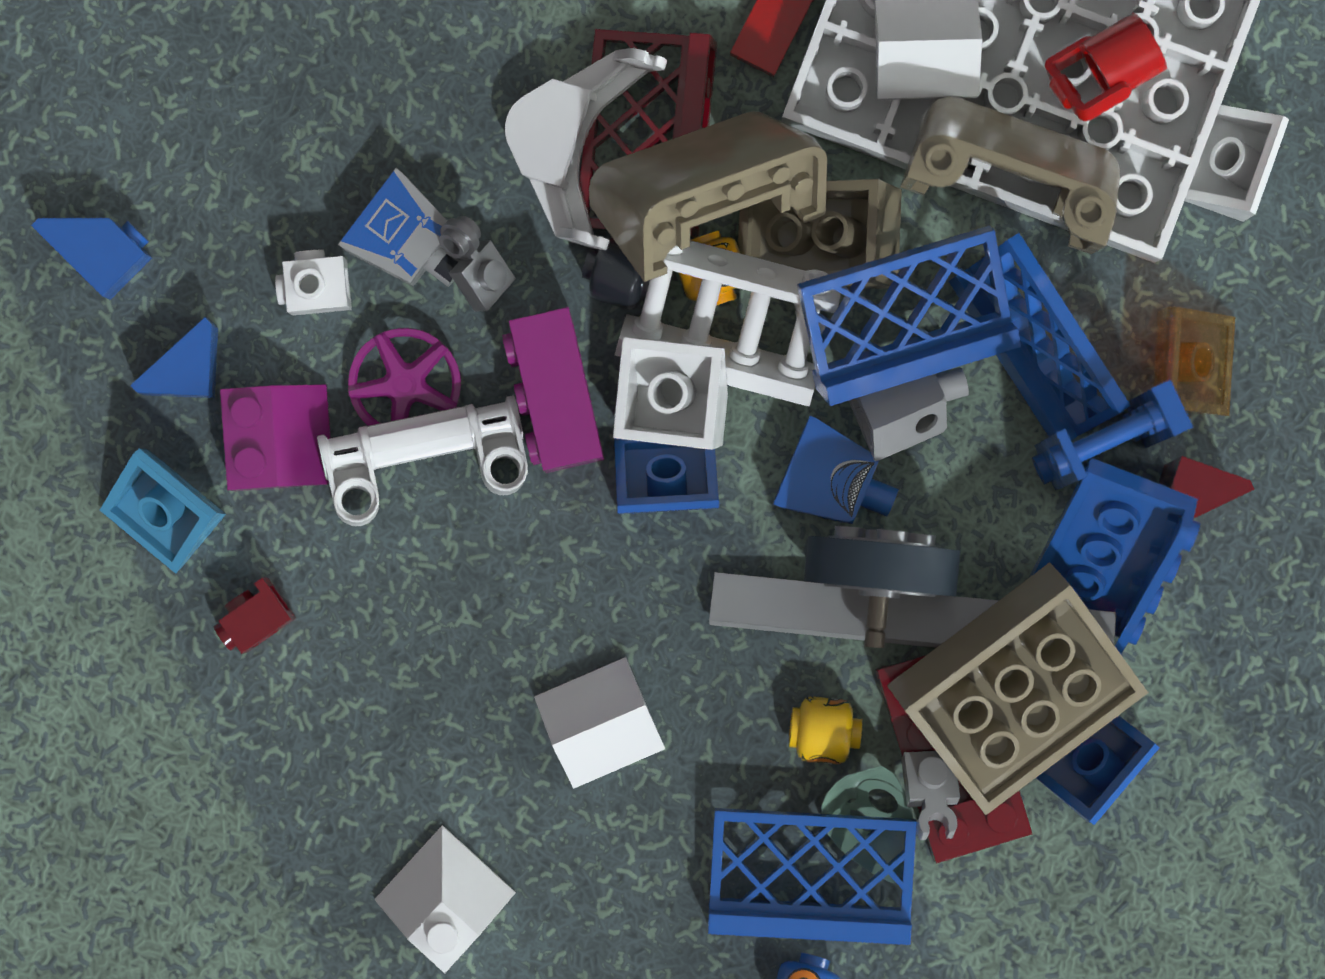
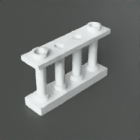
(747, 366)

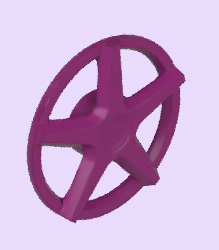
(403, 380)

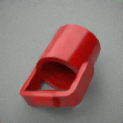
(1118, 60)

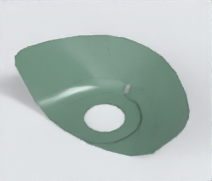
(858, 786)

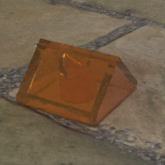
(1197, 356)

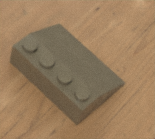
(1018, 688)

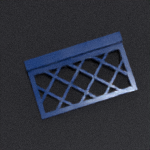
(914, 356)
(1042, 366)
(806, 919)

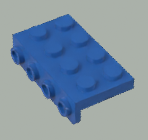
(1121, 544)

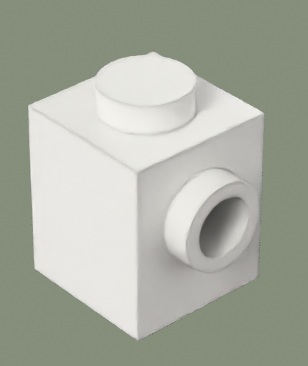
(314, 284)

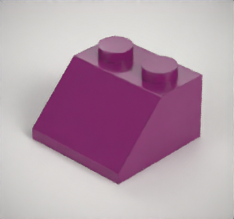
(274, 436)

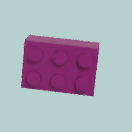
(553, 391)

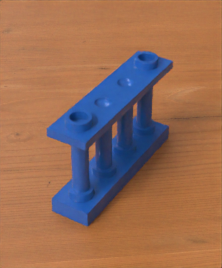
(1150, 418)

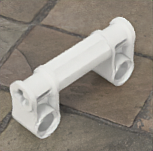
(421, 439)

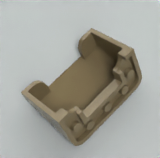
(1081, 171)
(668, 188)

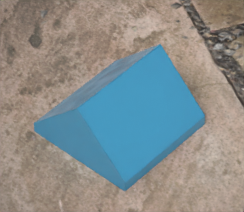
(160, 509)

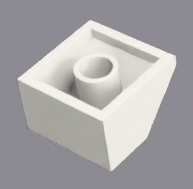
(671, 393)

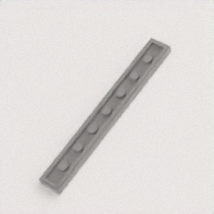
(842, 612)

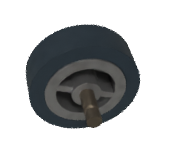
(883, 568)

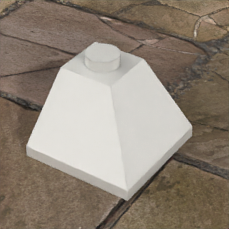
(444, 898)

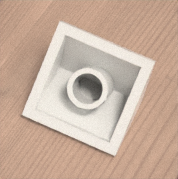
(927, 49)
(1237, 161)
(599, 723)

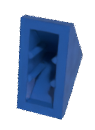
(185, 368)

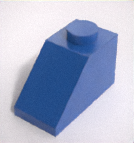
(97, 249)

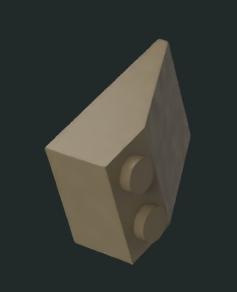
(857, 229)

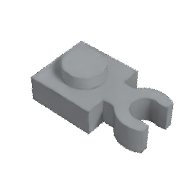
(933, 787)

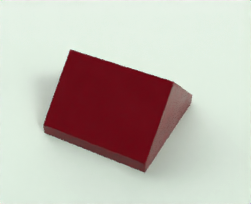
(1204, 482)

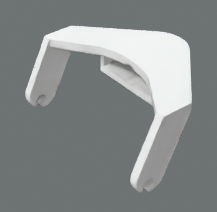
(550, 130)

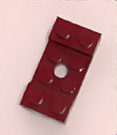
(974, 828)

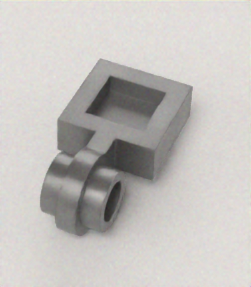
(481, 269)

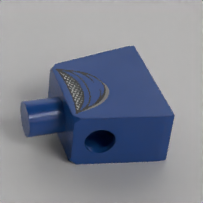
(832, 477)

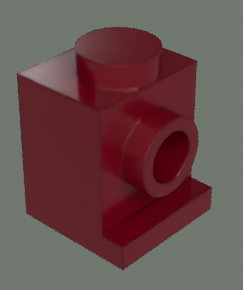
(253, 617)

